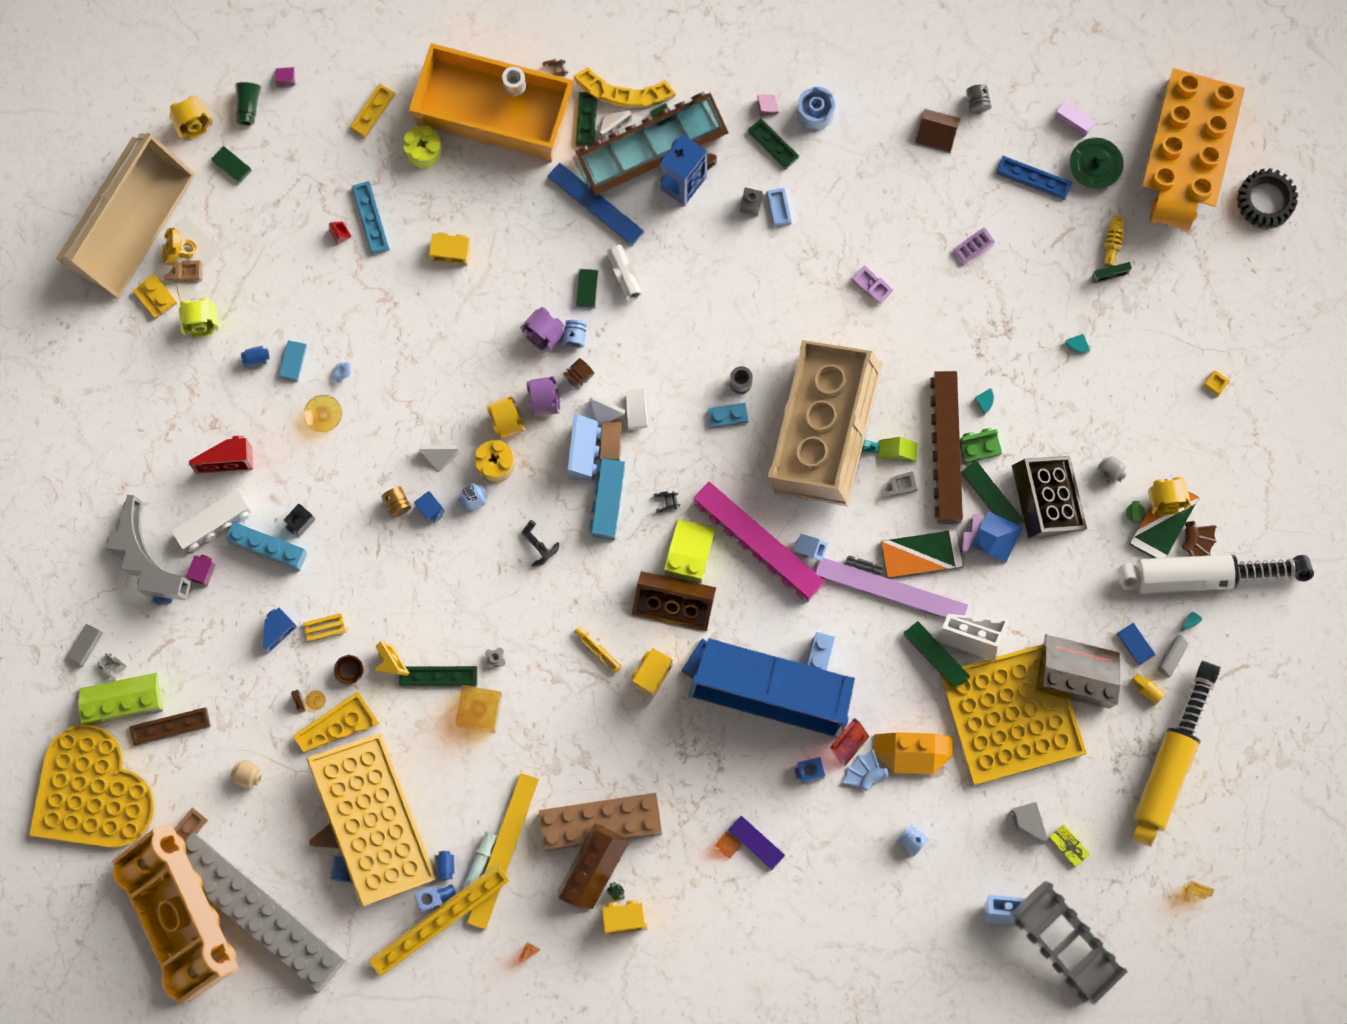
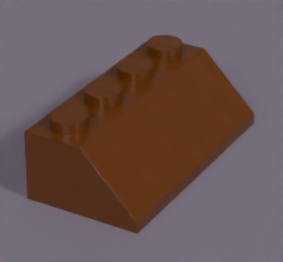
(673, 601)
(592, 867)

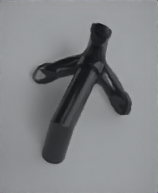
(540, 546)

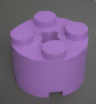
(543, 329)
(544, 396)

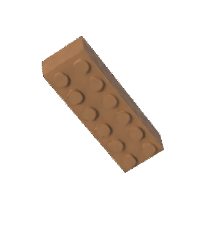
(626, 816)

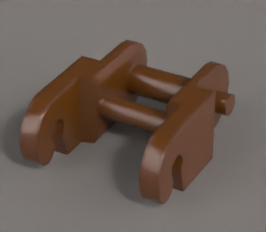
(554, 63)

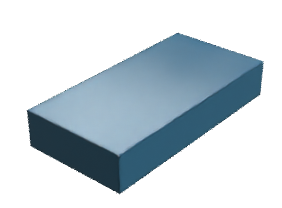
(293, 360)

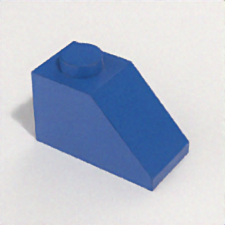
(276, 628)

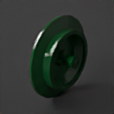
(1096, 163)

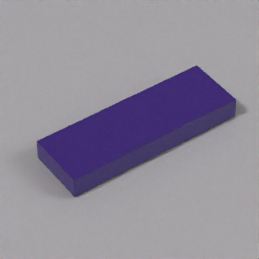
(756, 842)

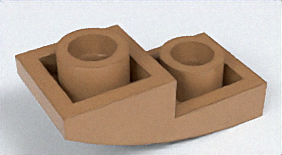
(611, 440)

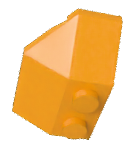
(913, 751)

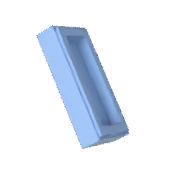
(779, 207)

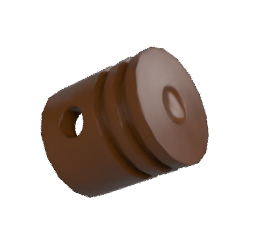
(578, 373)

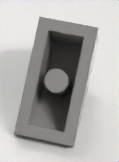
(1029, 821)

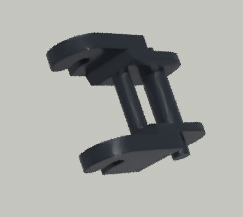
(668, 507)

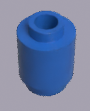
(255, 356)
(444, 865)

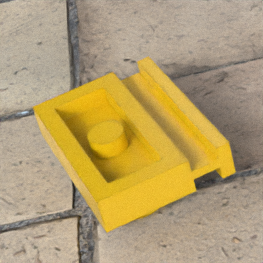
(154, 296)

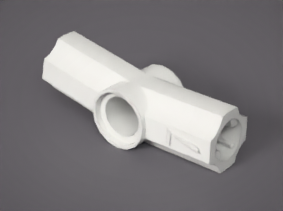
(624, 273)

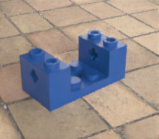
(686, 173)

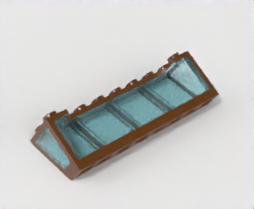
(642, 146)

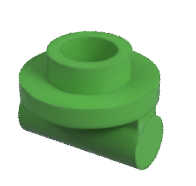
(1135, 512)

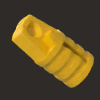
(1148, 689)

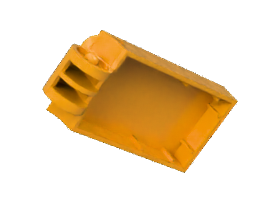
(1190, 146)

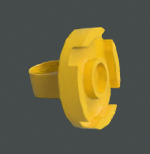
(174, 247)

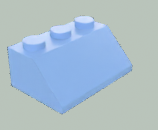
(583, 448)

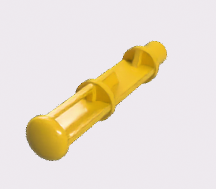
(598, 650)

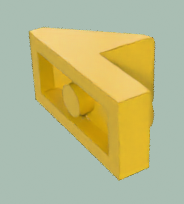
(391, 661)

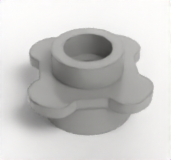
(490, 655)

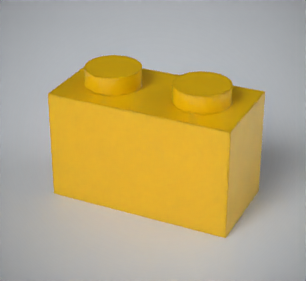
(450, 248)

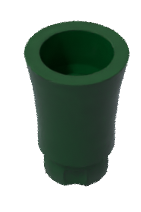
(246, 102)

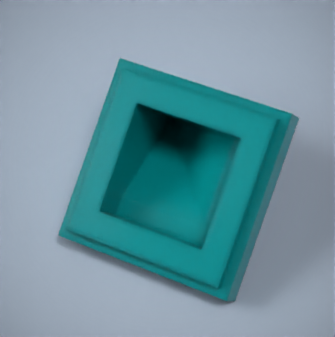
(1192, 620)

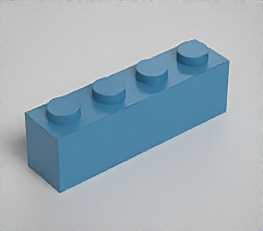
(608, 499)
(266, 546)

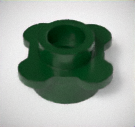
(616, 891)

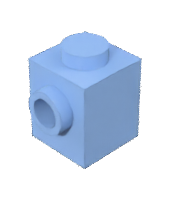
(811, 547)

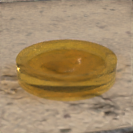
(315, 700)

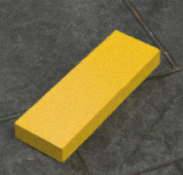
(372, 111)

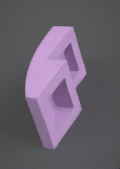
(872, 285)
(968, 537)

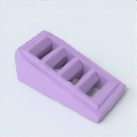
(977, 251)

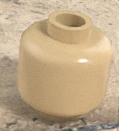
(246, 774)

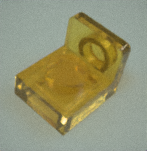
(1200, 891)

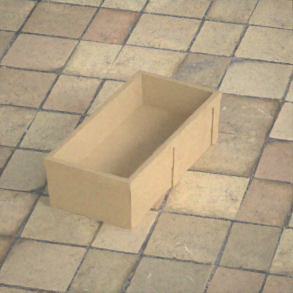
(825, 423)

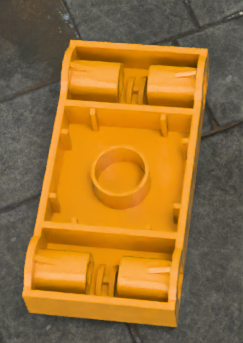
(174, 914)

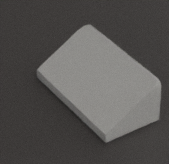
(84, 644)
(1173, 656)

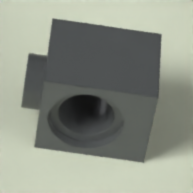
(751, 201)

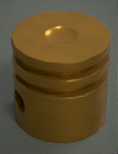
(396, 501)

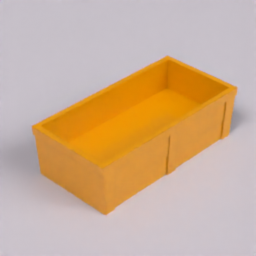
(468, 99)

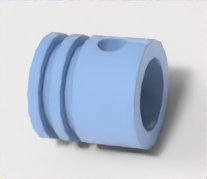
(574, 333)
(913, 840)

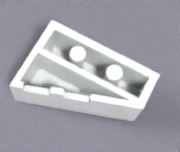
(974, 636)

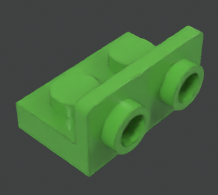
(980, 445)

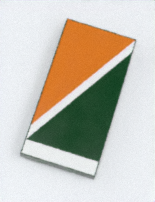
(1158, 533)
(921, 554)

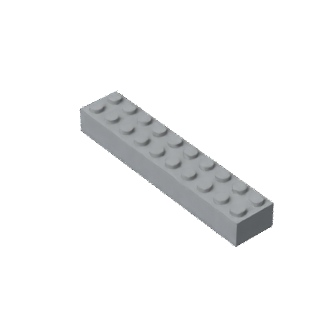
(262, 915)

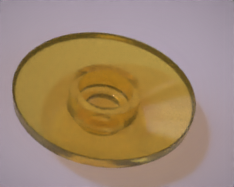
(319, 405)

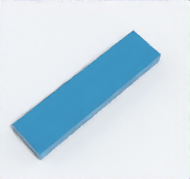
(370, 218)

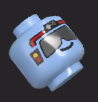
(472, 497)

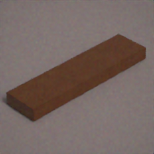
(170, 726)

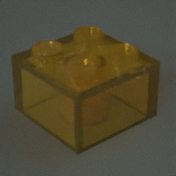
(479, 709)

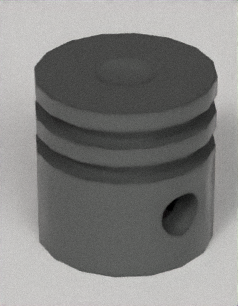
(978, 98)
(741, 380)

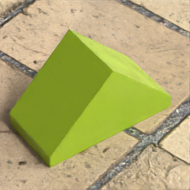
(897, 449)

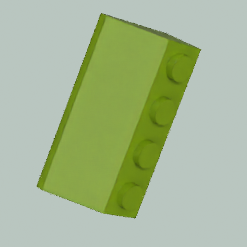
(120, 699)

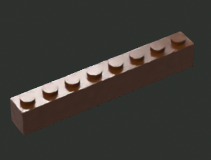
(947, 447)

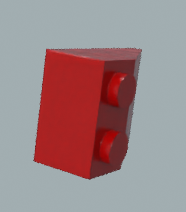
(226, 456)

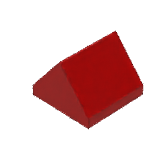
(339, 231)

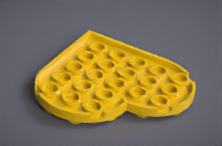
(88, 794)

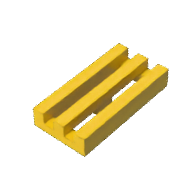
(322, 620)

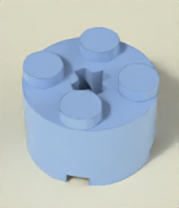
(819, 117)

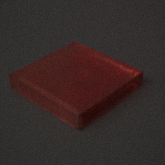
(849, 742)

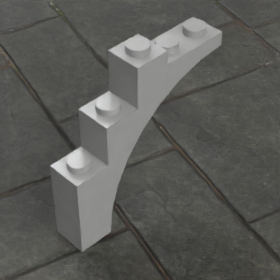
(129, 542)

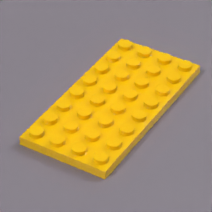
(371, 819)

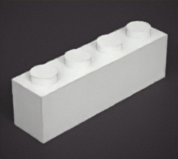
(211, 521)

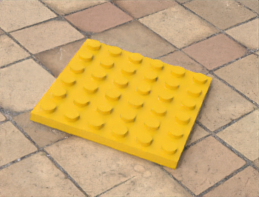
(1008, 723)

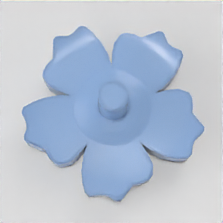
(341, 371)

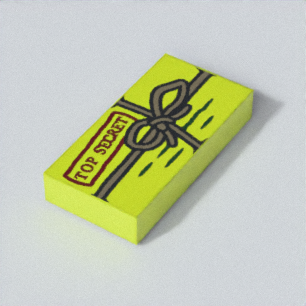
(1069, 845)

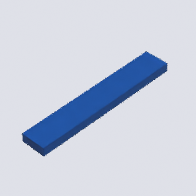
(596, 204)

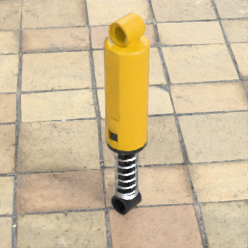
(1173, 761)

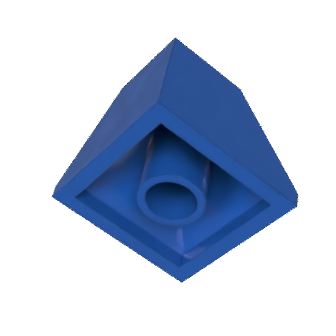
(997, 536)

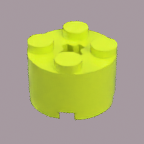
(413, 144)
(198, 317)

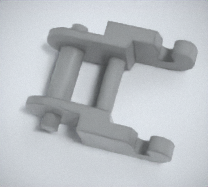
(106, 670)

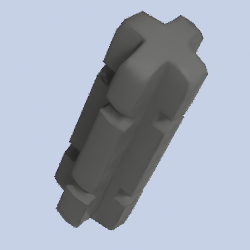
(864, 565)

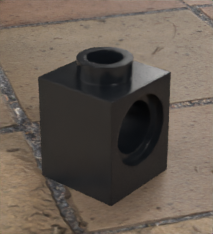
(298, 511)

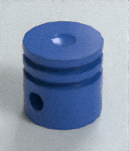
(340, 870)

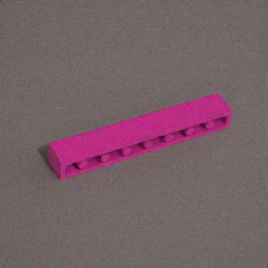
(758, 541)

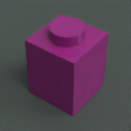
(201, 569)

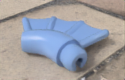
(865, 771)

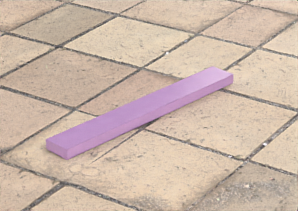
(889, 589)

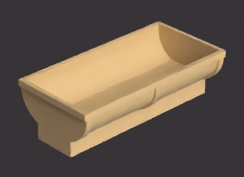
(126, 214)

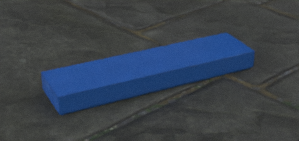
(1033, 177)

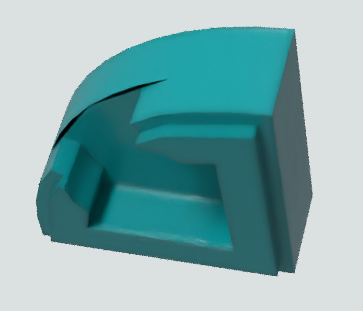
(1078, 344)
(985, 400)
(870, 446)

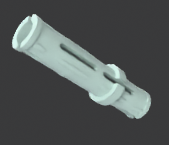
(482, 855)

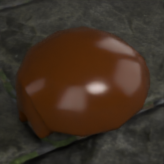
(348, 669)

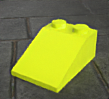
(689, 551)

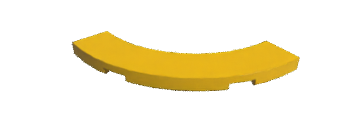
(623, 96)

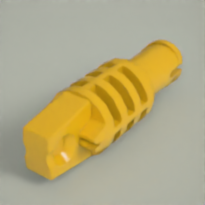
(1114, 240)

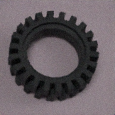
(1281, 183)

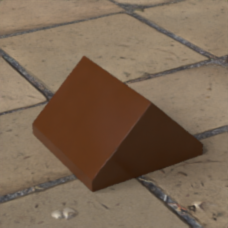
(937, 130)

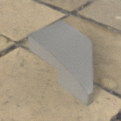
(900, 485)

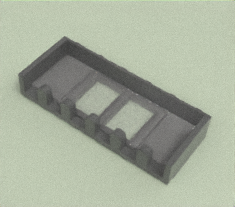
(1068, 943)

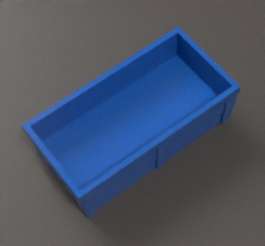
(773, 688)

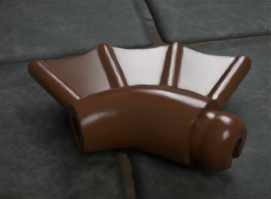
(1199, 539)

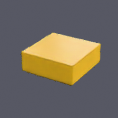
(1216, 383)

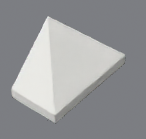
(614, 122)
(606, 411)
(439, 455)

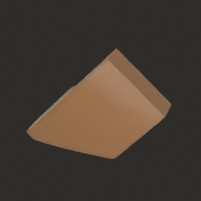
(185, 271)

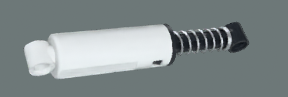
(1206, 573)

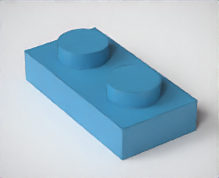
(728, 415)

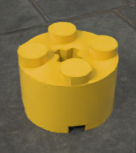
(190, 117)
(506, 417)
(494, 450)
(1169, 496)

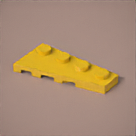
(341, 721)

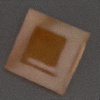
(727, 845)
(528, 952)

